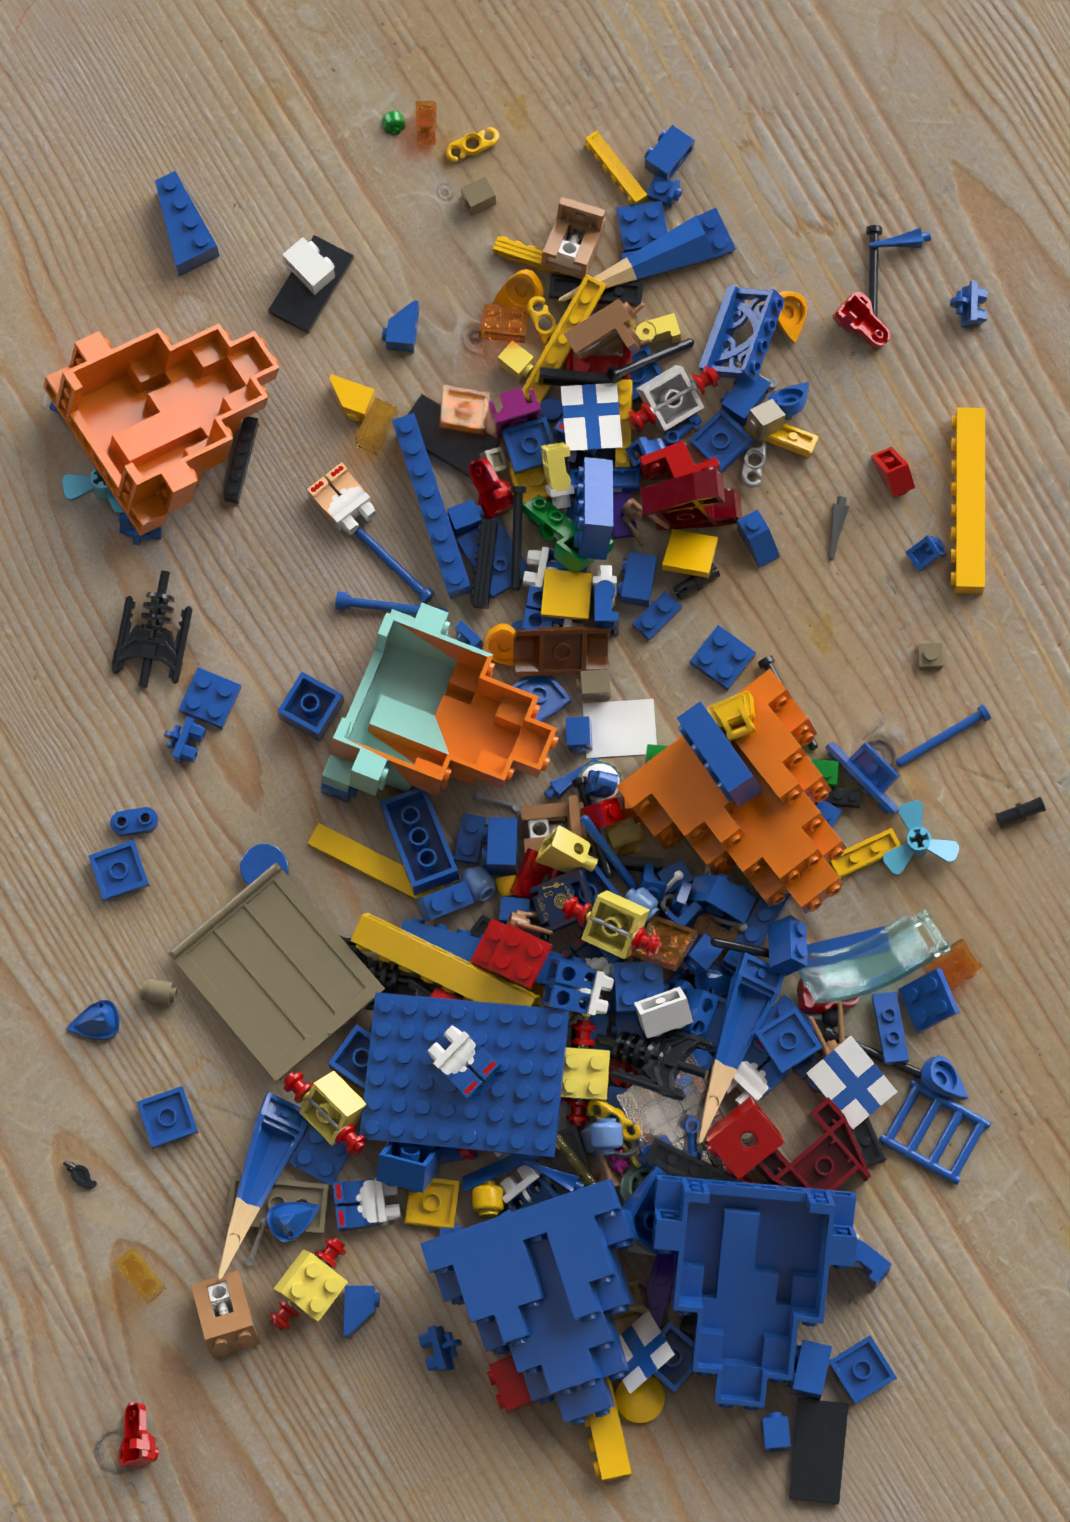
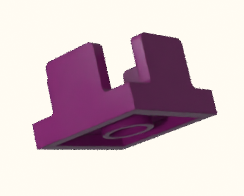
(514, 410)

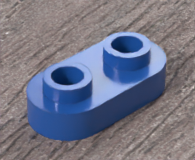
(133, 821)

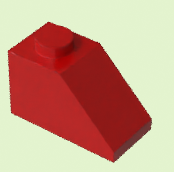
(893, 471)
(605, 812)

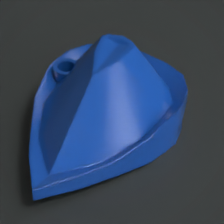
(791, 399)
(715, 979)
(97, 1021)
(942, 1078)
(290, 1218)

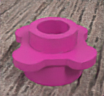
(620, 1164)

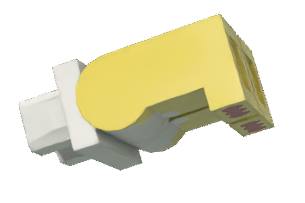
(556, 475)

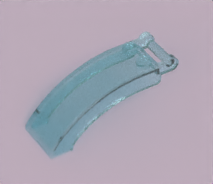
(873, 961)

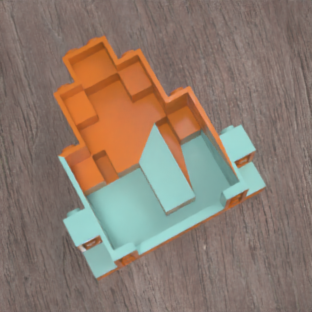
(434, 715)

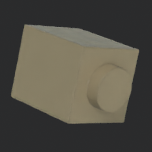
(477, 196)
(765, 419)
(594, 684)

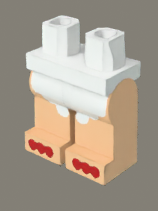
(345, 507)

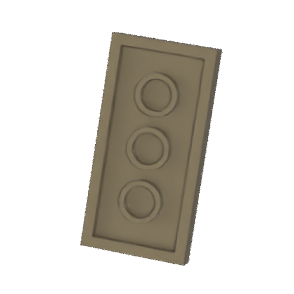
(287, 1191)

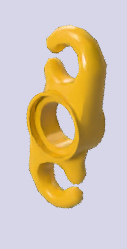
(483, 144)
(537, 315)
(606, 1110)

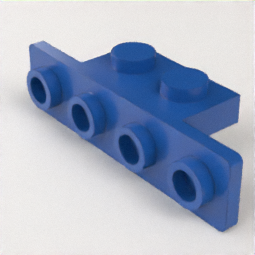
(870, 771)

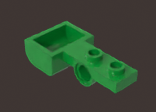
(557, 525)

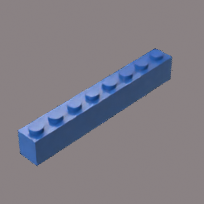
(432, 506)
(763, 914)
(464, 945)

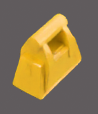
(734, 712)

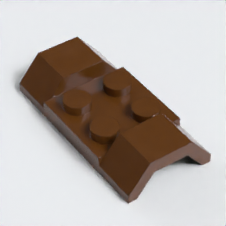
(560, 650)

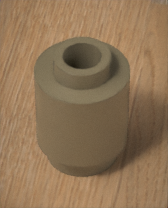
(159, 992)

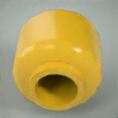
(487, 1199)

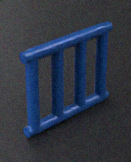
(910, 1150)

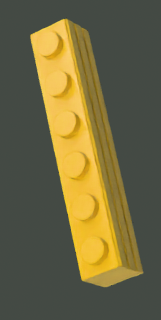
(617, 170)
(519, 252)
(625, 394)

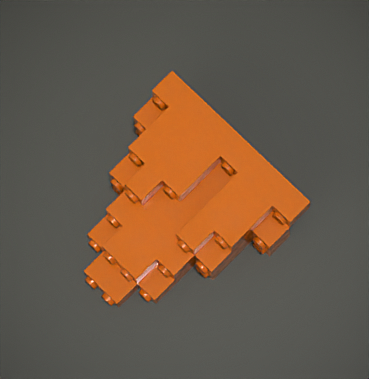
(160, 411)
(773, 837)

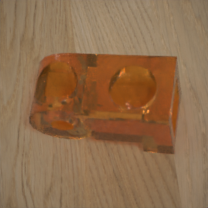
(426, 122)
(706, 924)

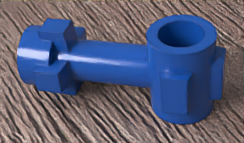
(673, 436)
(692, 1125)

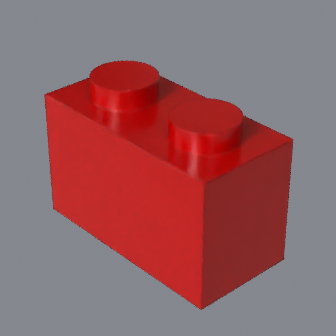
(510, 1385)

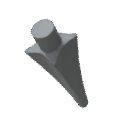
(839, 514)

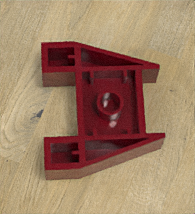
(692, 501)
(826, 1161)

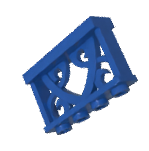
(755, 347)

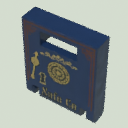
(553, 896)

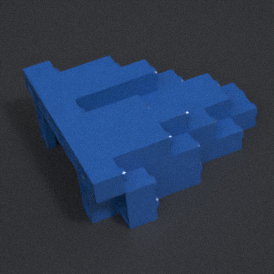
(750, 1270)
(547, 1292)

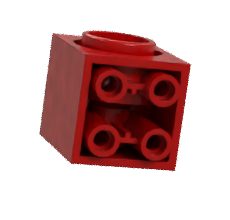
(739, 1154)

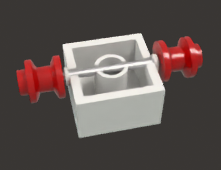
(671, 397)

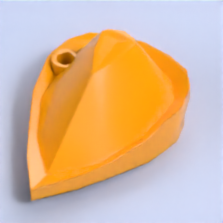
(519, 289)
(792, 316)
(500, 643)

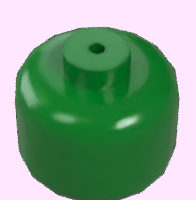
(393, 122)

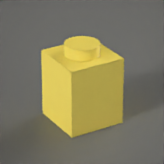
(516, 361)

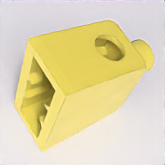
(565, 851)

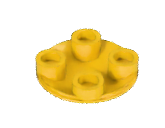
(643, 1403)

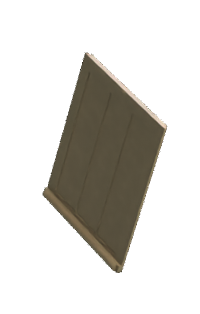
(276, 972)

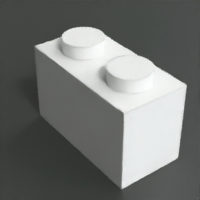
(309, 265)
(663, 1012)

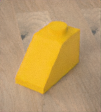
(352, 397)

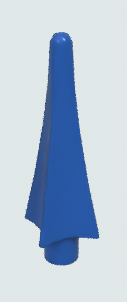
(910, 239)
(562, 784)
(565, 1180)

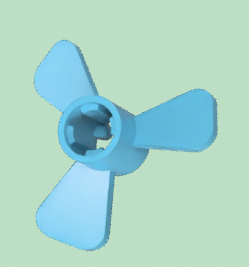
(78, 486)
(898, 858)

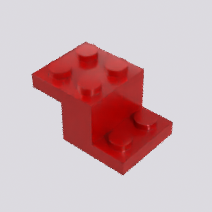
(672, 461)
(511, 953)

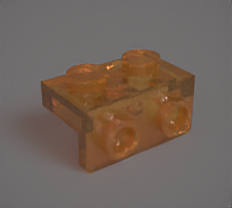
(956, 964)

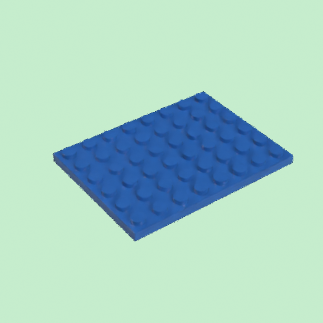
(420, 1106)

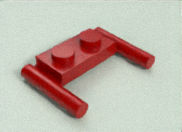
(599, 364)

